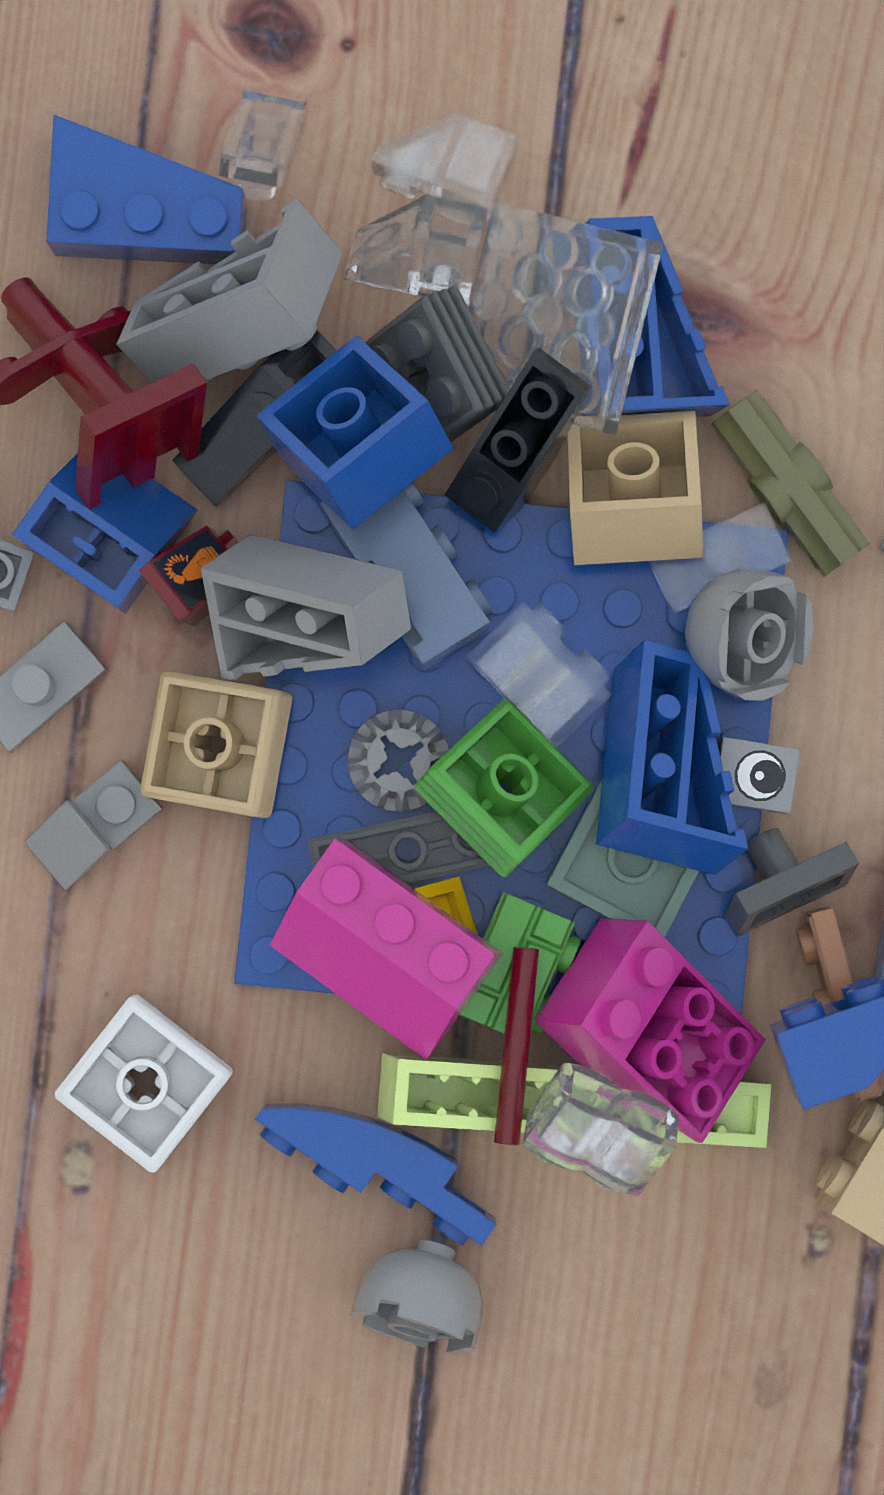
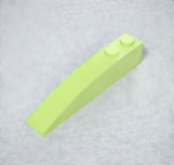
(466, 1091)

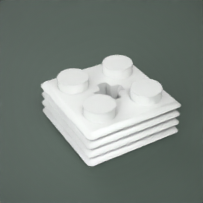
(101, 1084)

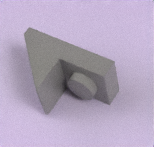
(92, 825)

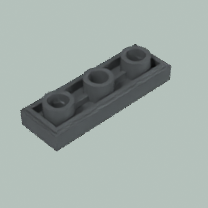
(441, 847)

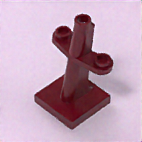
(120, 426)

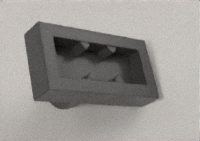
(786, 881)

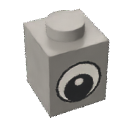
(760, 774)

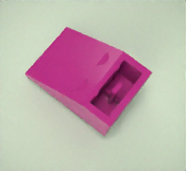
(651, 1023)

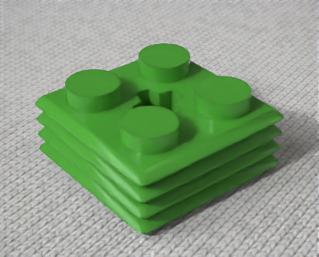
(468, 793)

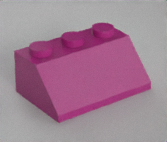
(384, 947)

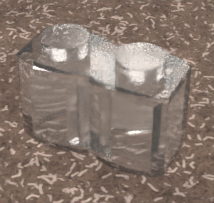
(539, 673)
(601, 1129)

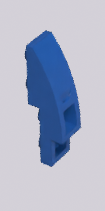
(356, 1146)

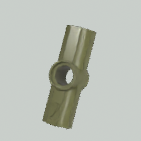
(790, 483)

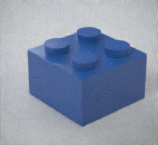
(355, 432)

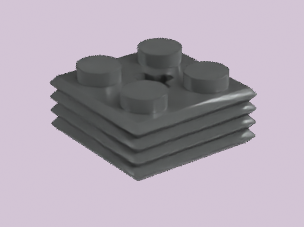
(444, 359)

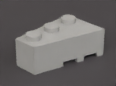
(240, 307)
(299, 608)

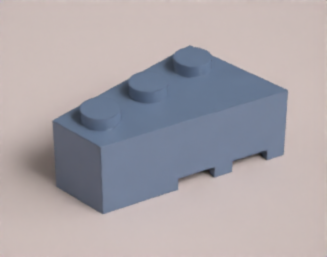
(440, 605)

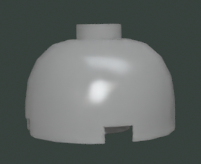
(749, 632)
(421, 1298)

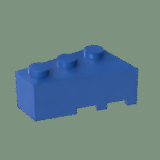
(134, 203)
(670, 357)
(663, 765)

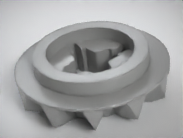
(368, 754)

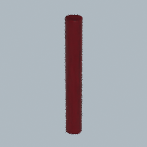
(516, 1045)

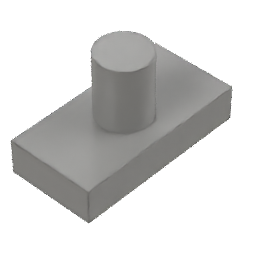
(44, 684)

